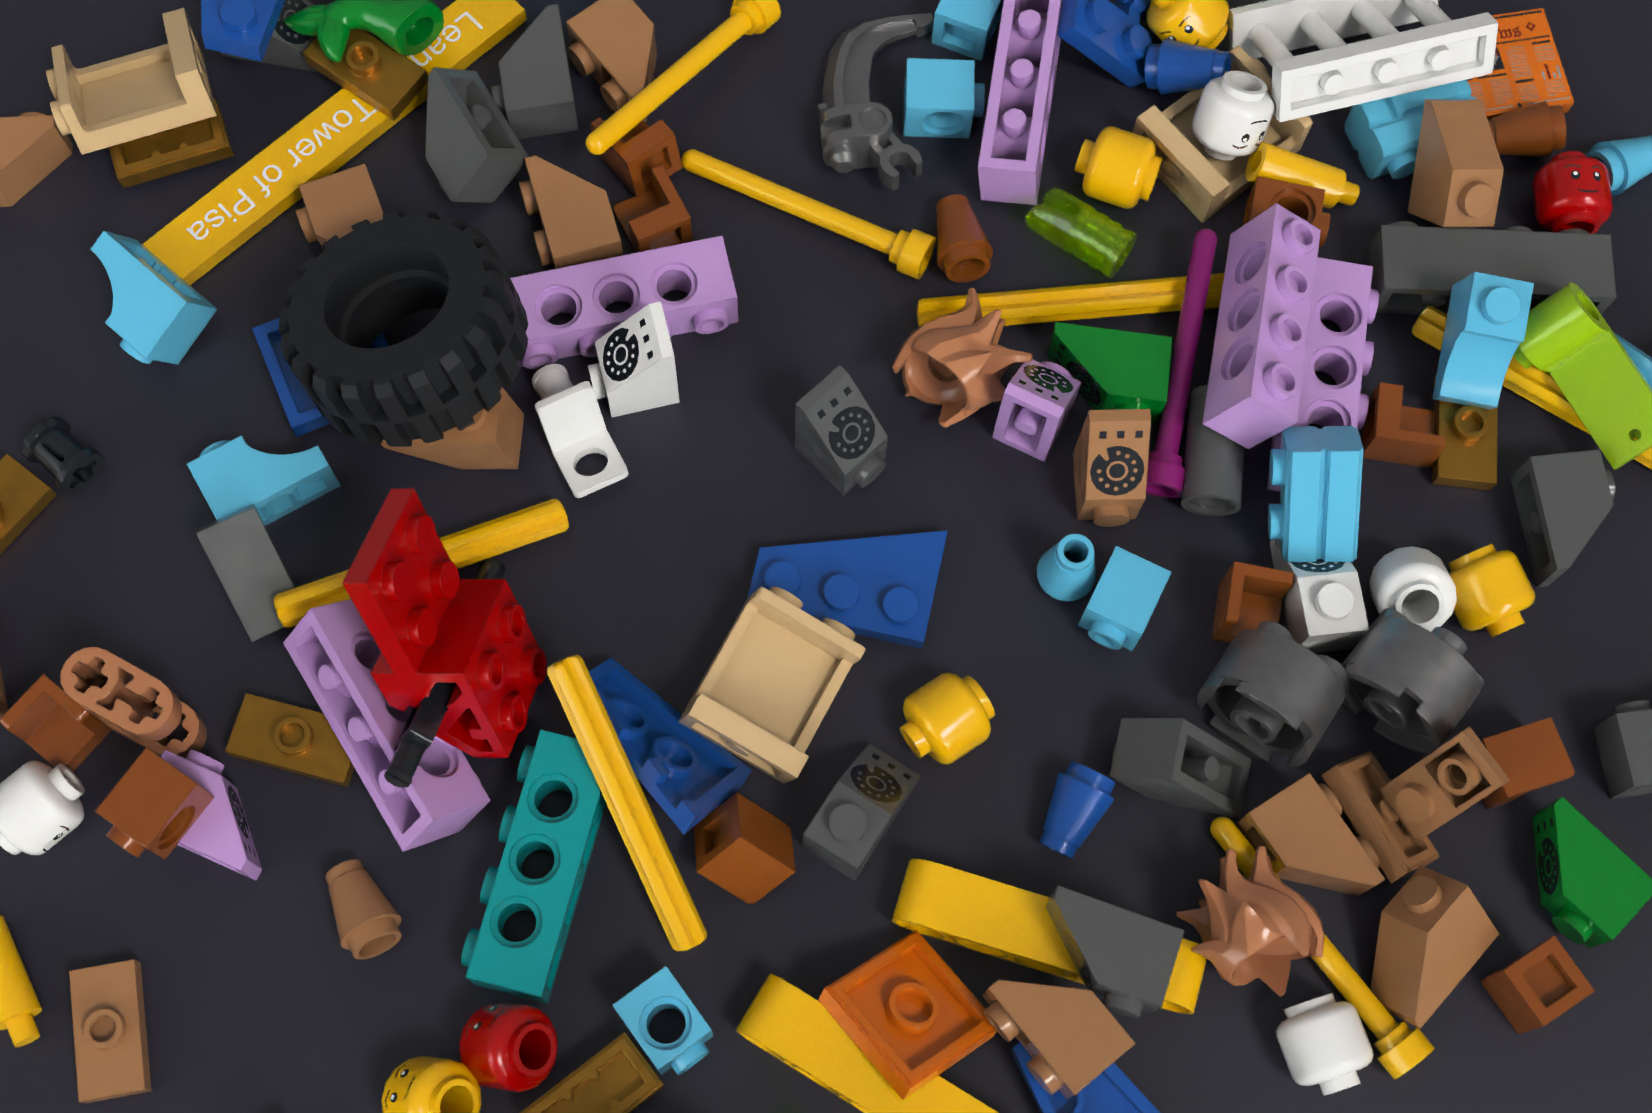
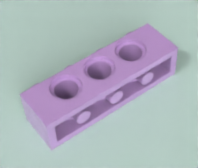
(1019, 101)
(635, 278)
(1346, 298)
(1262, 328)
(336, 662)

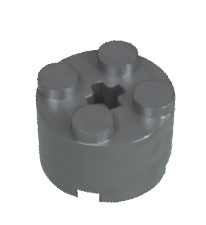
(1410, 681)
(1273, 694)

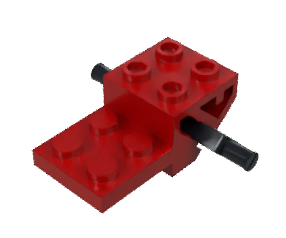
(443, 640)

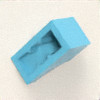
(151, 303)
(1480, 337)
(239, 476)

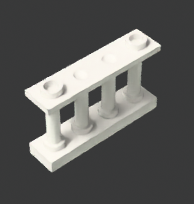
(1365, 69)

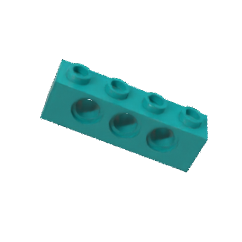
(532, 965)

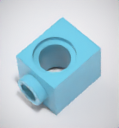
(966, 25)
(941, 98)
(1123, 600)
(648, 999)

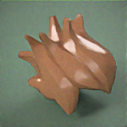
(957, 361)
(1254, 924)

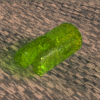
(1082, 231)

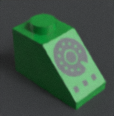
(1114, 366)
(1585, 876)

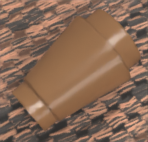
(362, 912)

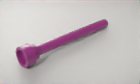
(1165, 467)

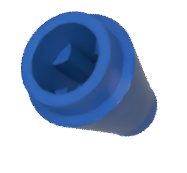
(1183, 66)
(1075, 808)

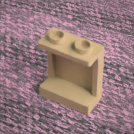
(132, 92)
(1186, 168)
(772, 683)

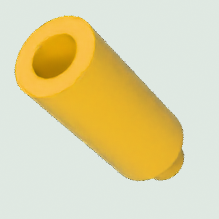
(1291, 167)
(17, 994)

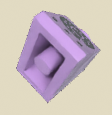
(1035, 407)
(222, 828)

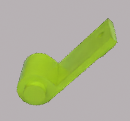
(1592, 371)

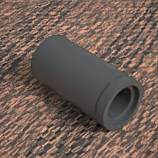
(1211, 464)

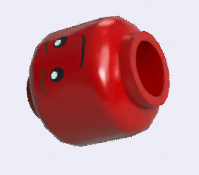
(1572, 193)
(509, 1046)

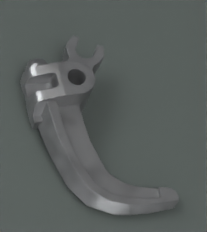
(852, 127)

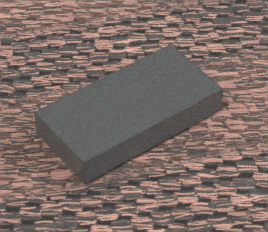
(247, 568)

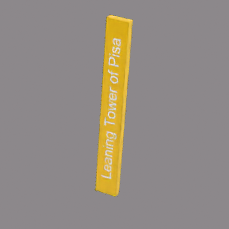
(316, 148)

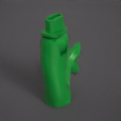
(401, 24)

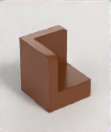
(640, 151)
(656, 216)
(1399, 432)
(1247, 598)
(54, 724)
(1530, 758)
(744, 849)
(1537, 986)

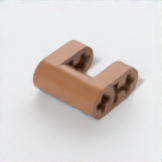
(127, 699)

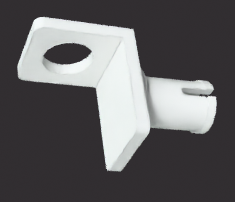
(575, 429)

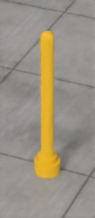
(745, 18)
(907, 250)
(1397, 1043)

